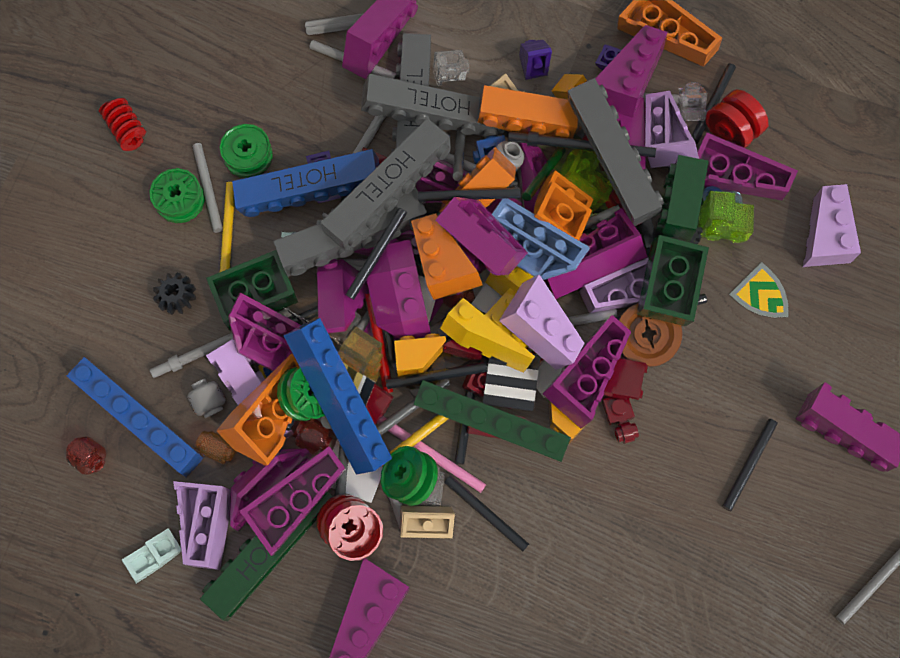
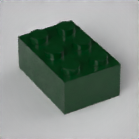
(682, 198)
(259, 279)
(672, 280)

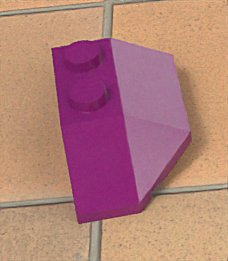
(398, 293)
(260, 332)
(260, 479)

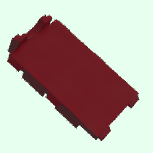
(626, 380)

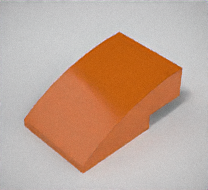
(563, 205)

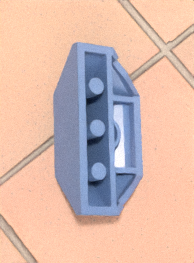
(548, 248)

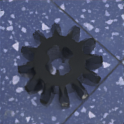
(177, 284)

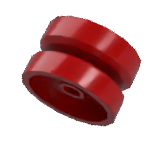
(737, 118)

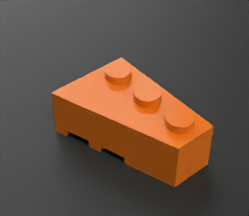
(491, 172)
(442, 259)

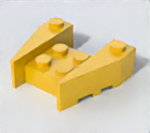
(486, 332)

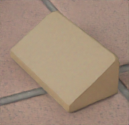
(426, 522)

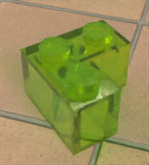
(581, 171)
(726, 219)

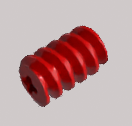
(123, 123)

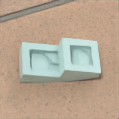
(152, 556)

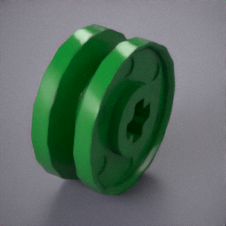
(241, 139)
(177, 195)
(297, 396)
(409, 476)

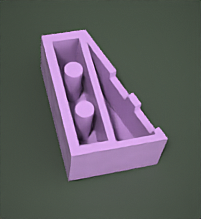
(666, 130)
(832, 228)
(542, 324)
(203, 522)

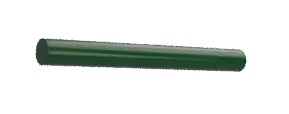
(543, 173)

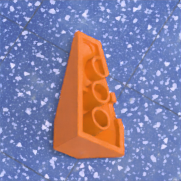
(258, 422)

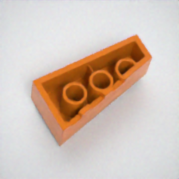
(685, 34)
(526, 112)

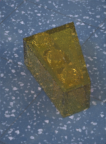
(361, 356)

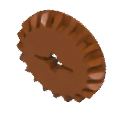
(664, 343)

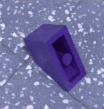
(535, 58)

